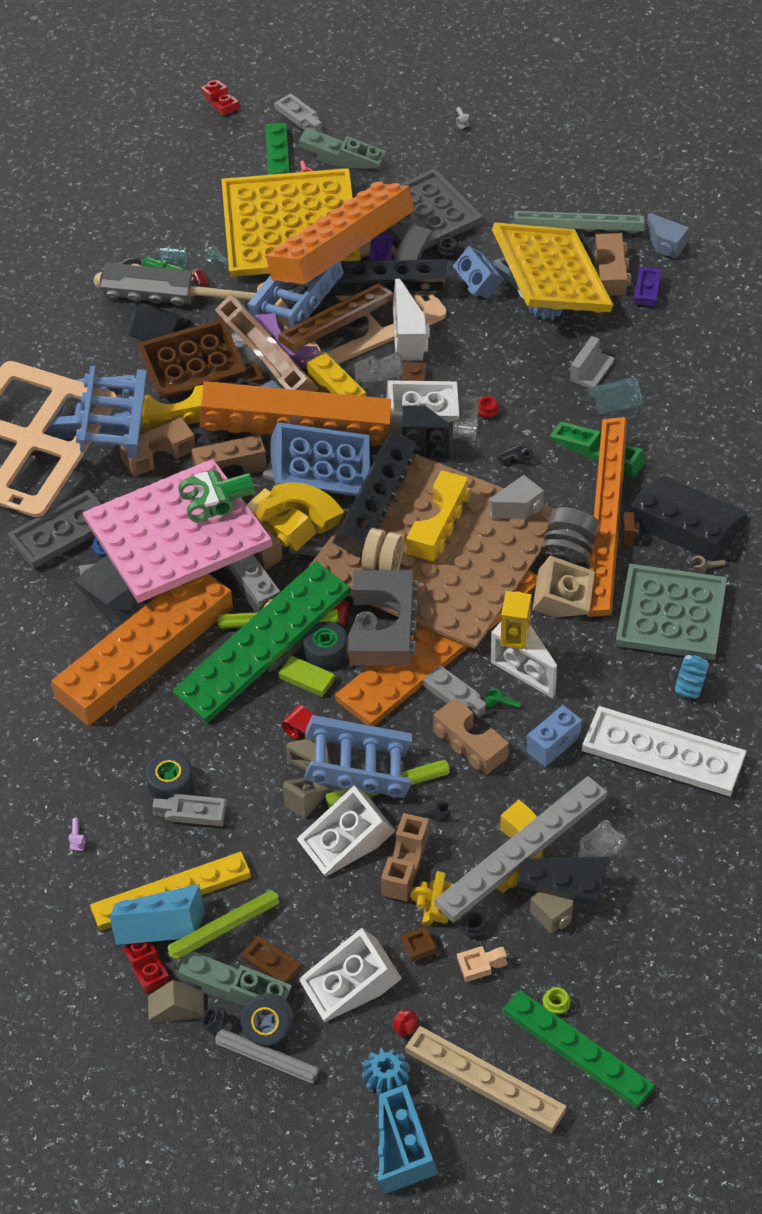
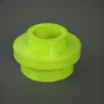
(556, 994)

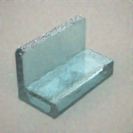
(616, 395)

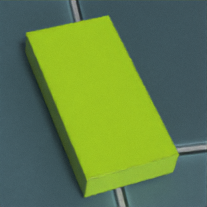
(306, 676)

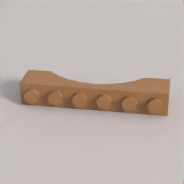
(264, 345)

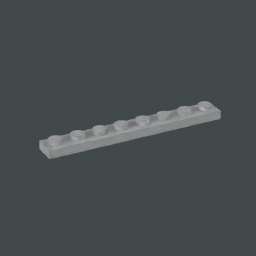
(521, 846)

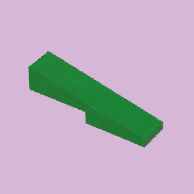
(587, 443)

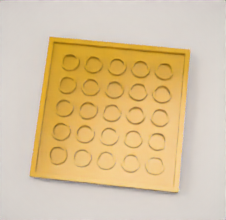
(272, 208)

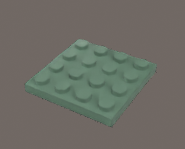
(671, 611)

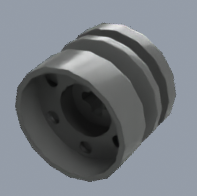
(570, 536)

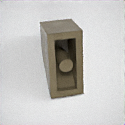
(551, 911)

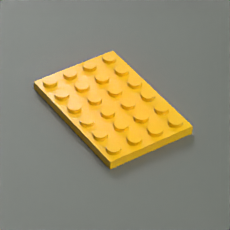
(552, 268)

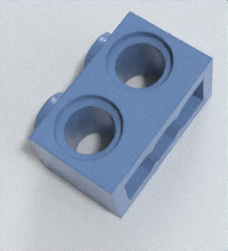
(478, 273)

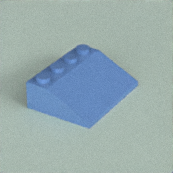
(320, 458)

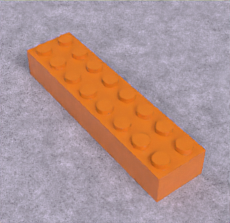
(339, 233)
(260, 408)
(140, 647)

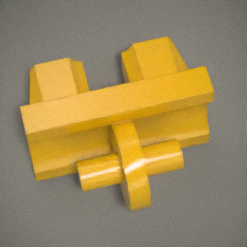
(426, 896)

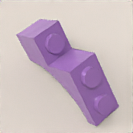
(273, 327)

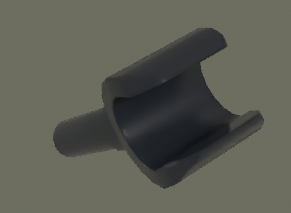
(436, 813)

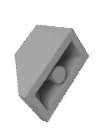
(517, 500)

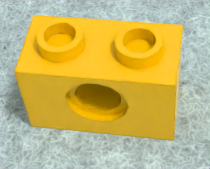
(515, 620)

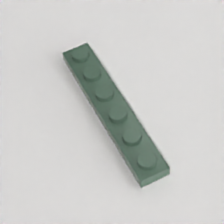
(584, 221)

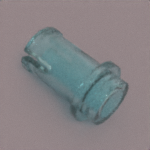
(174, 255)

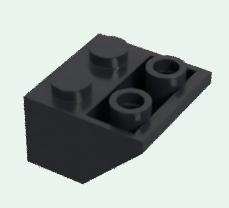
(427, 430)

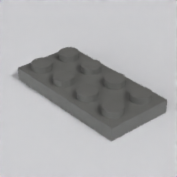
(54, 531)

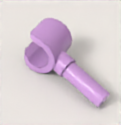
(77, 841)

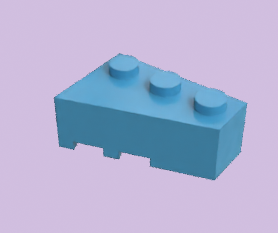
(158, 916)
(403, 1145)

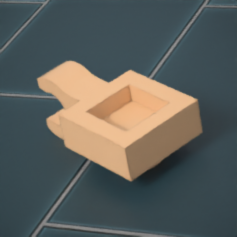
(477, 963)

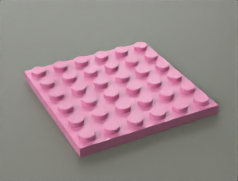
(160, 546)

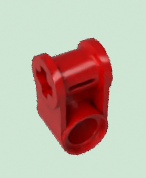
(297, 722)

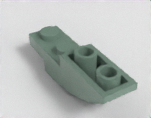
(346, 153)
(228, 982)

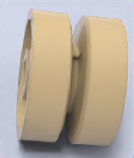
(382, 550)

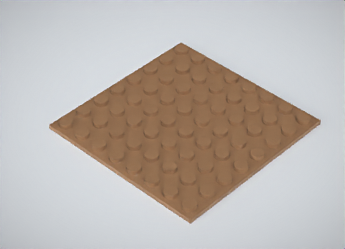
(479, 563)

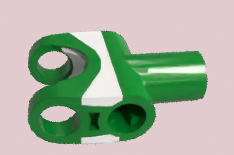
(214, 494)

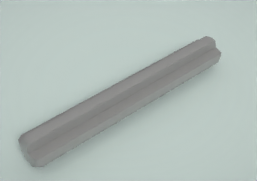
(267, 1056)

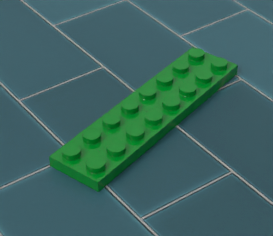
(261, 641)

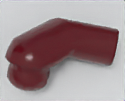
(201, 279)

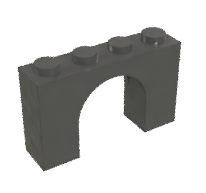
(390, 645)

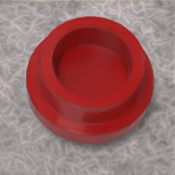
(488, 407)
(405, 1023)

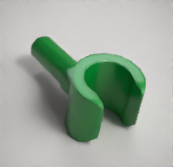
(495, 696)

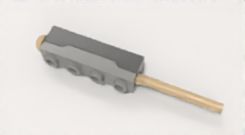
(156, 285)
(252, 582)

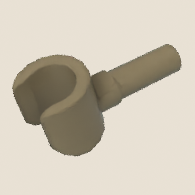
(700, 565)

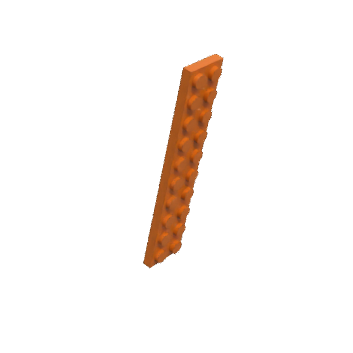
(384, 688)

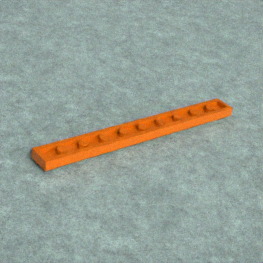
(608, 514)

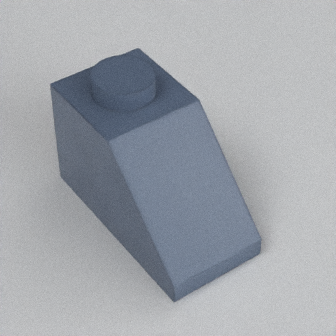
(666, 236)

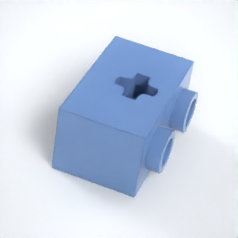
(553, 736)

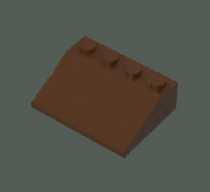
(190, 357)

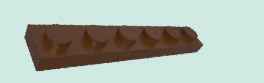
(335, 317)

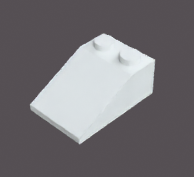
(409, 325)
(436, 395)
(530, 665)
(345, 832)
(350, 976)

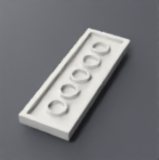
(664, 751)

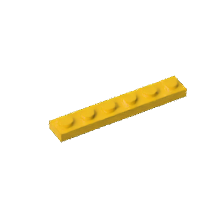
(209, 876)

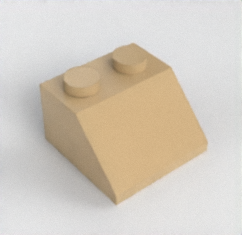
(563, 589)

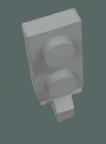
(298, 113)
(448, 686)
(191, 809)

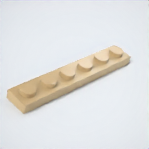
(486, 1079)

